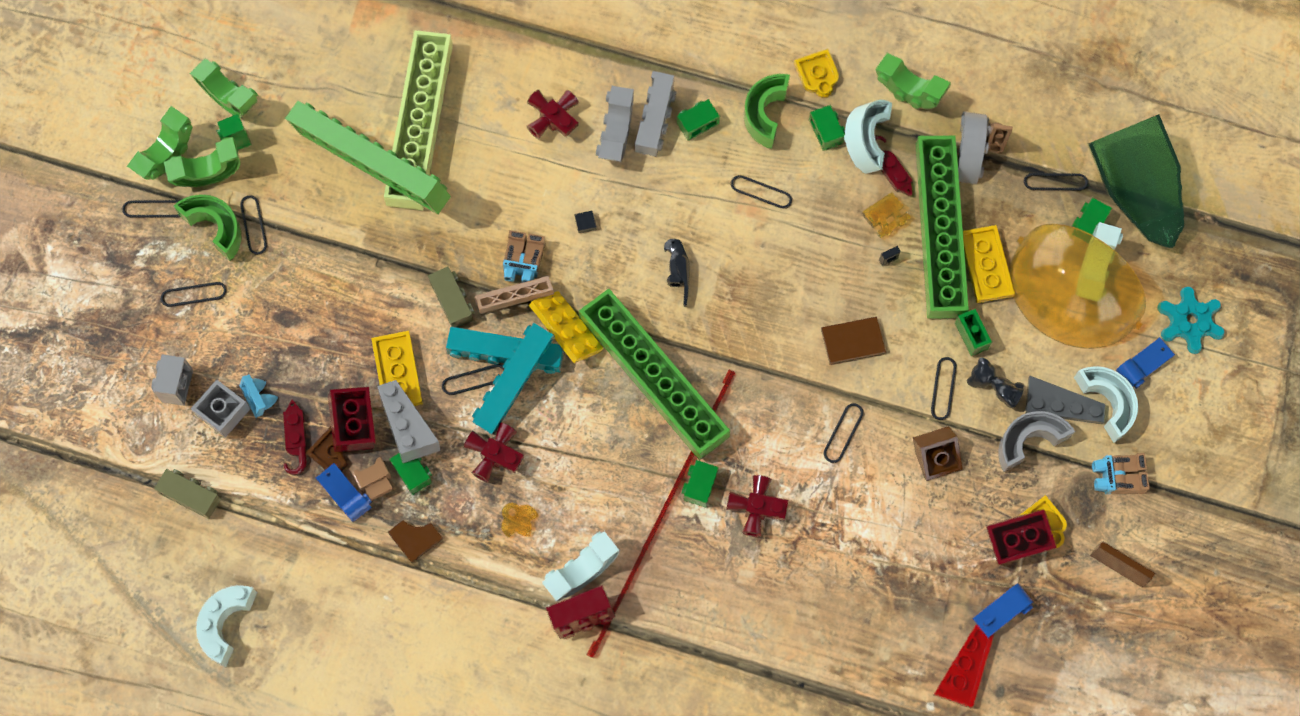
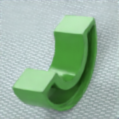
(908, 86)
(224, 92)
(759, 96)
(170, 143)
(206, 169)
(210, 208)

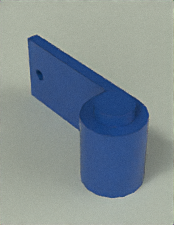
(1145, 362)
(344, 493)
(1003, 610)

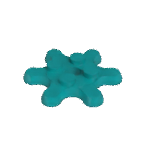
(1190, 331)

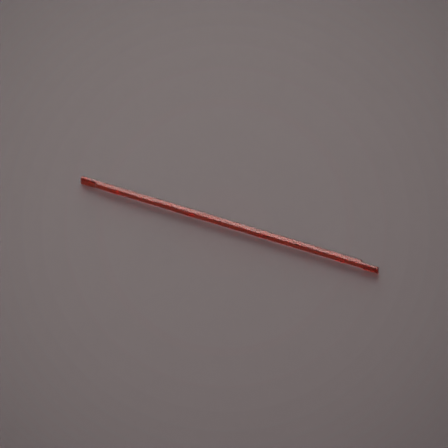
(595, 645)

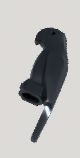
(678, 266)

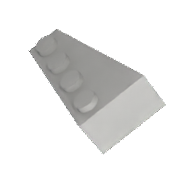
(655, 114)
(409, 429)

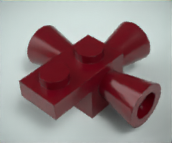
(552, 114)
(494, 452)
(758, 505)

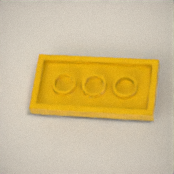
(987, 264)
(566, 327)
(396, 362)

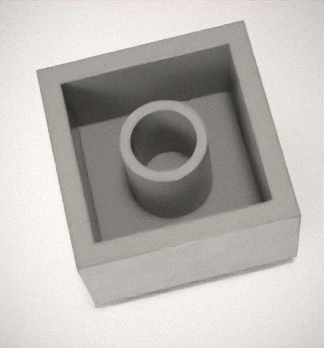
(172, 379)
(220, 408)

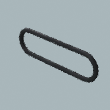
(1055, 174)
(758, 198)
(148, 201)
(261, 224)
(194, 301)
(467, 373)
(951, 389)
(850, 437)

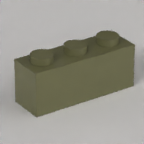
(451, 297)
(188, 493)

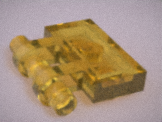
(882, 210)

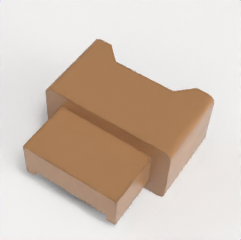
(374, 479)

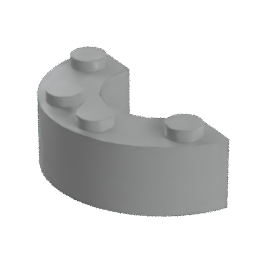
(617, 124)
(972, 146)
(1029, 425)

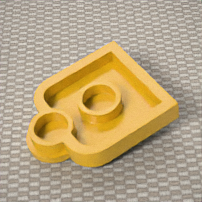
(817, 73)
(1056, 520)

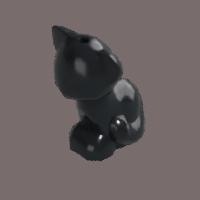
(985, 375)

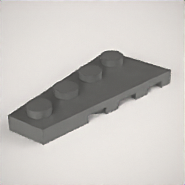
(1062, 402)

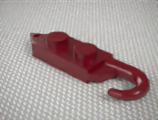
(895, 171)
(295, 437)

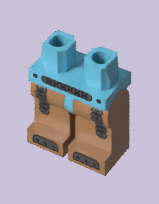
(523, 263)
(1121, 474)

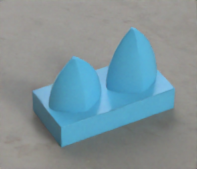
(256, 401)

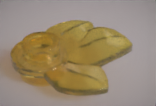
(520, 521)

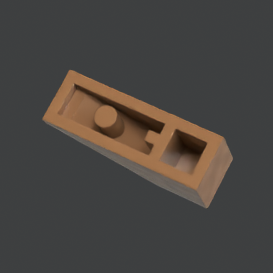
(998, 137)

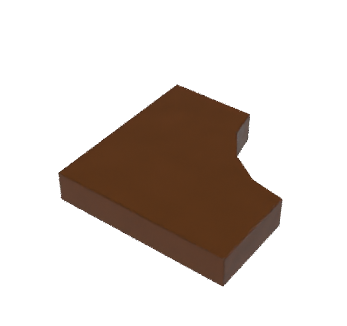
(323, 452)
(414, 540)

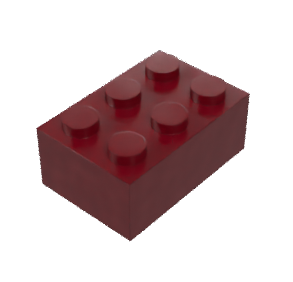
(351, 419)
(1021, 536)
(580, 612)

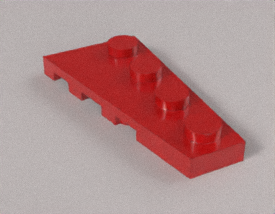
(965, 673)

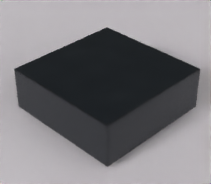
(585, 221)
(889, 255)

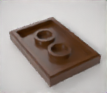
(853, 340)
(1122, 564)

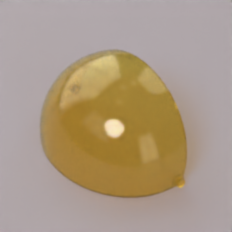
(1075, 287)

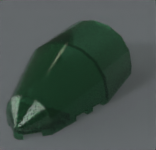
(1143, 178)

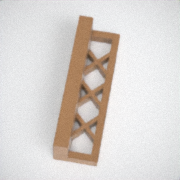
(514, 294)

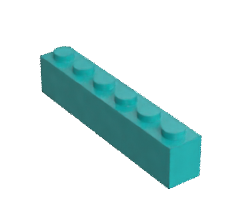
(496, 348)
(513, 379)

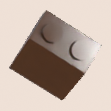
(938, 453)

